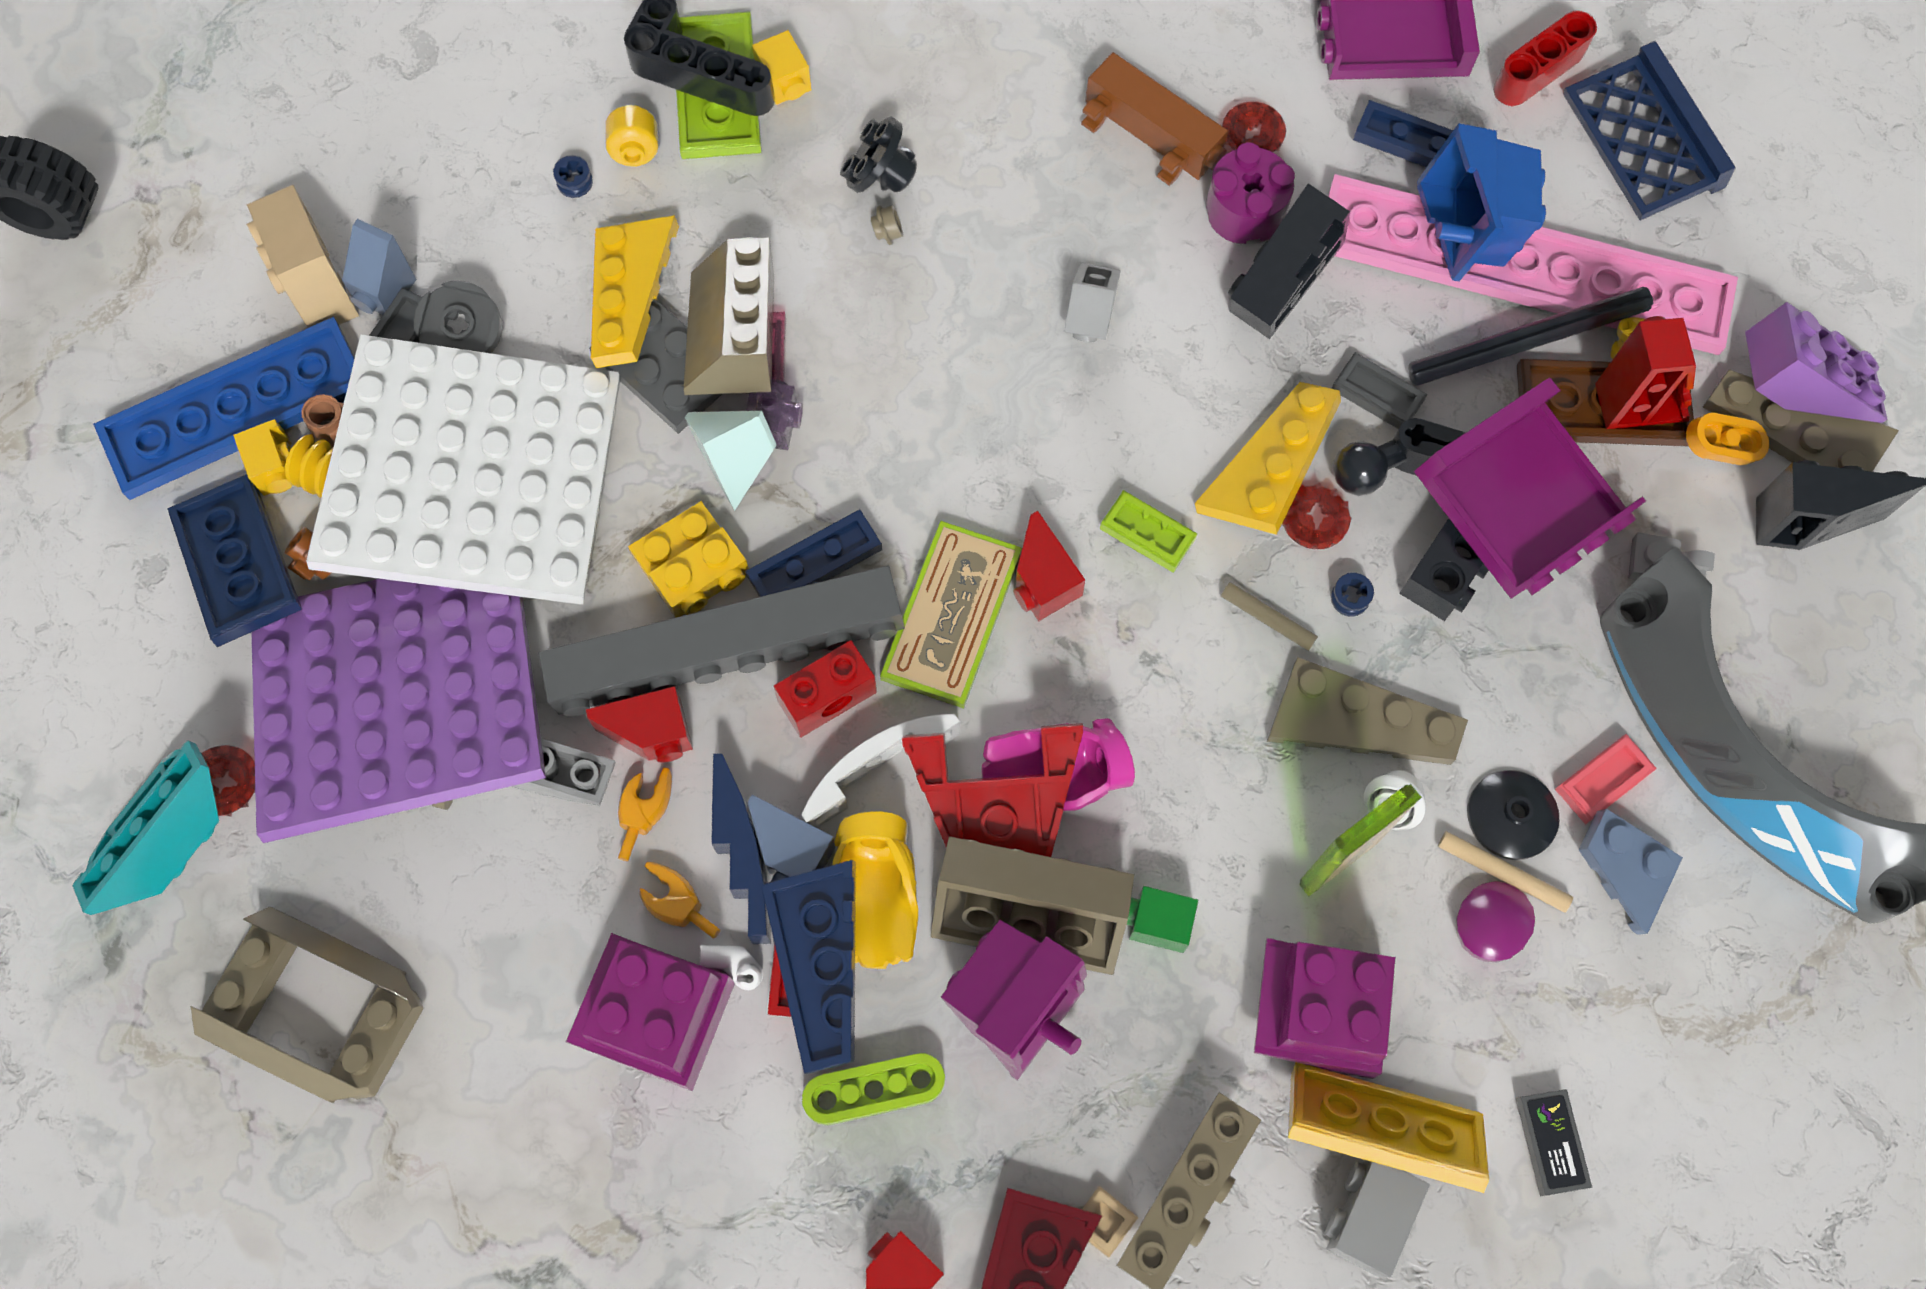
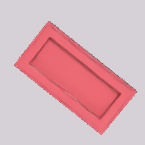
(1605, 778)

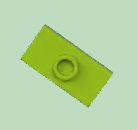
(1148, 531)

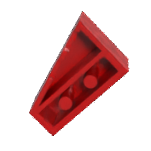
(1649, 376)

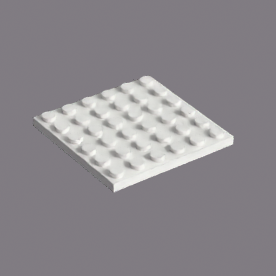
(466, 471)

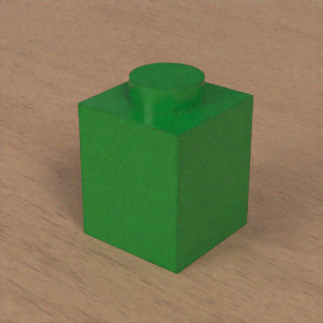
(1162, 919)

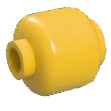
(631, 133)

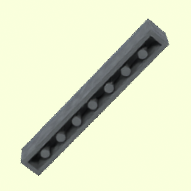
(721, 641)

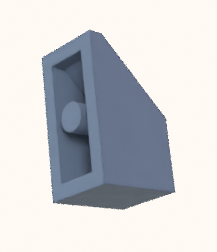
(375, 268)
(787, 842)

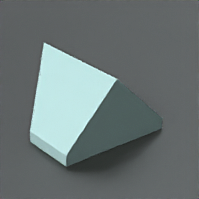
(734, 447)

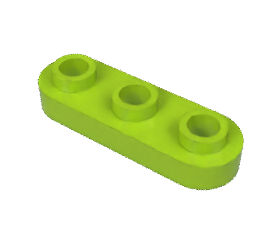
(851, 1083)

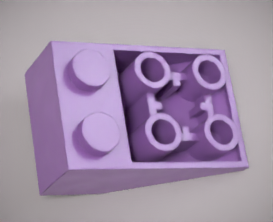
(1813, 368)

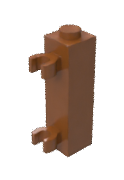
(1155, 117)

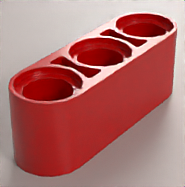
(1545, 58)

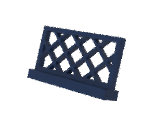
(1682, 121)

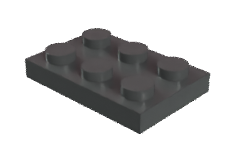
(660, 371)

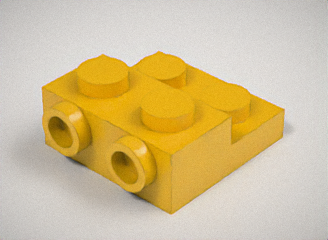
(690, 560)

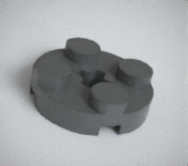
(445, 304)

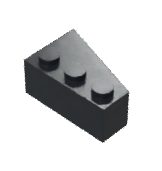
(1290, 261)

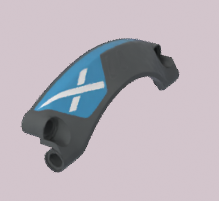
(1683, 702)

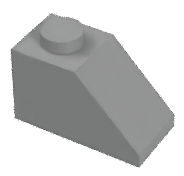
(1091, 302)

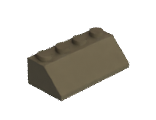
(731, 320)
(1038, 895)

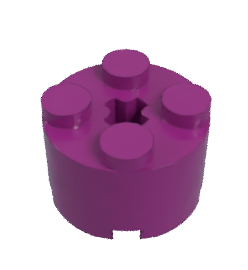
(1249, 194)

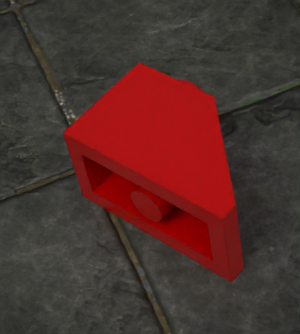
(1045, 572)
(646, 724)
(900, 1265)

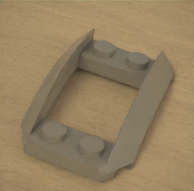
(251, 979)

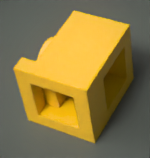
(265, 456)

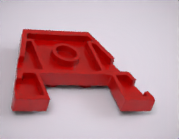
(999, 810)

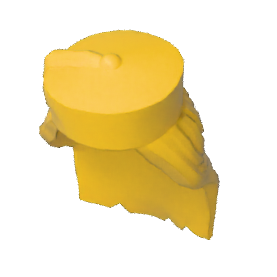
(884, 887)

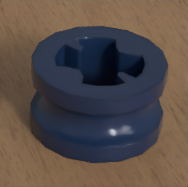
(563, 170)
(1357, 581)

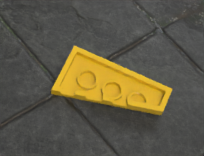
(624, 284)
(1271, 466)

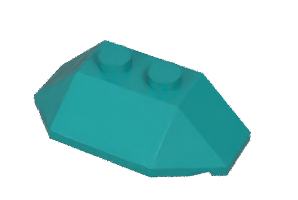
(151, 835)

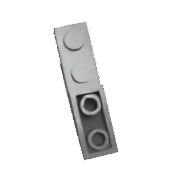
(572, 774)

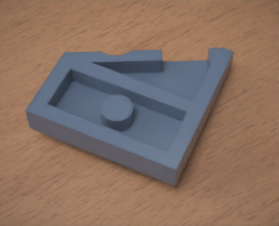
(1630, 866)

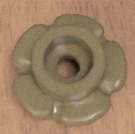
(887, 224)

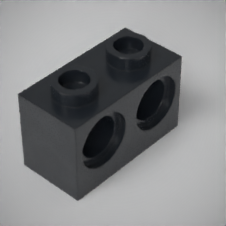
(1444, 564)

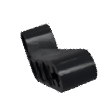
(688, 65)

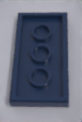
(233, 560)

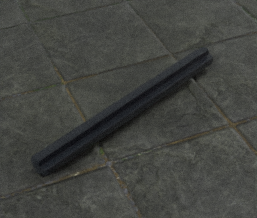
(1530, 336)

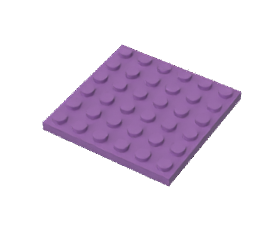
(389, 704)

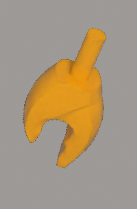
(641, 815)
(679, 905)

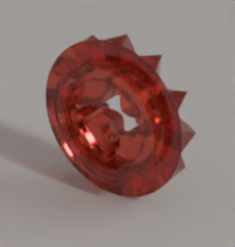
(1249, 116)
(1301, 525)
(241, 770)

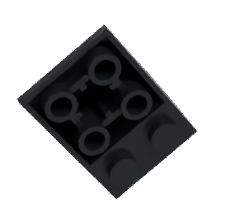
(1823, 502)

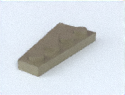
(1800, 434)
(1347, 713)

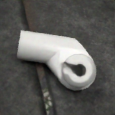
(736, 963)

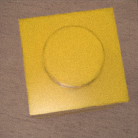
(786, 65)

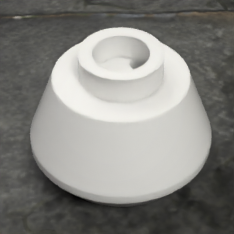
(1385, 786)

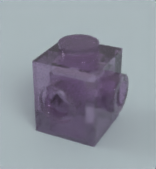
(779, 410)

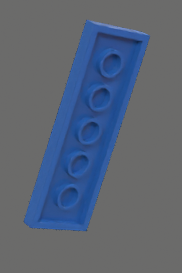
(198, 418)

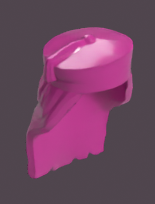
(1100, 765)

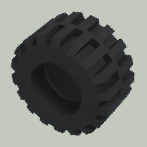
(43, 189)

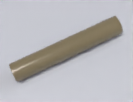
(1269, 616)

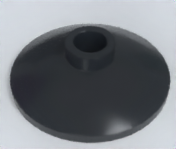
(1499, 828)

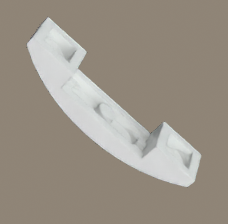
(828, 798)

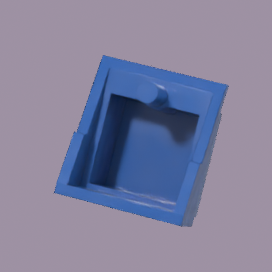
(1482, 198)

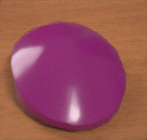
(1495, 922)

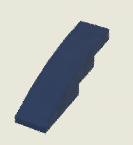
(735, 836)

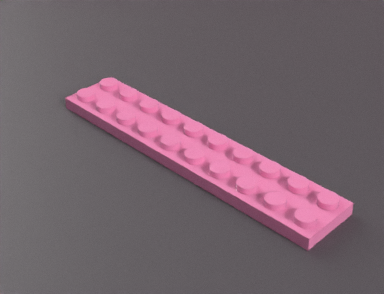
(1549, 273)

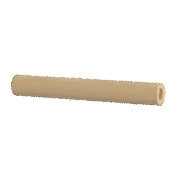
(1505, 871)

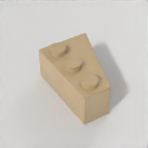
(298, 258)

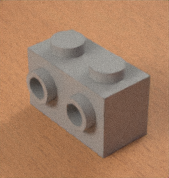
(1375, 1217)

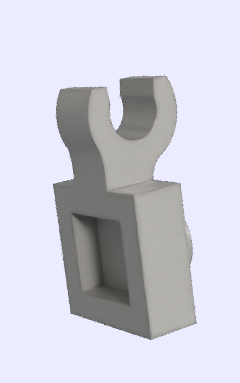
(1649, 548)

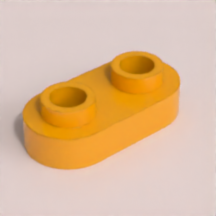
(1719, 435)

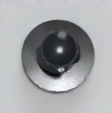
(880, 159)

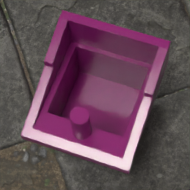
(1017, 995)
(1325, 1007)
(651, 1011)

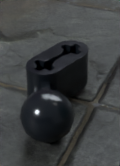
(1364, 467)

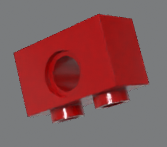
(825, 688)

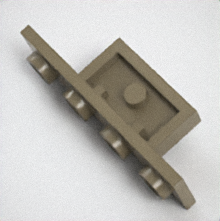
(1188, 1194)

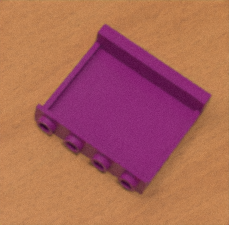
(1398, 38)
(1524, 493)

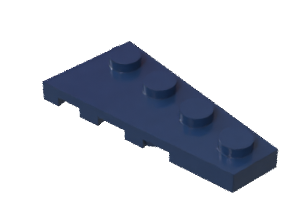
(816, 956)

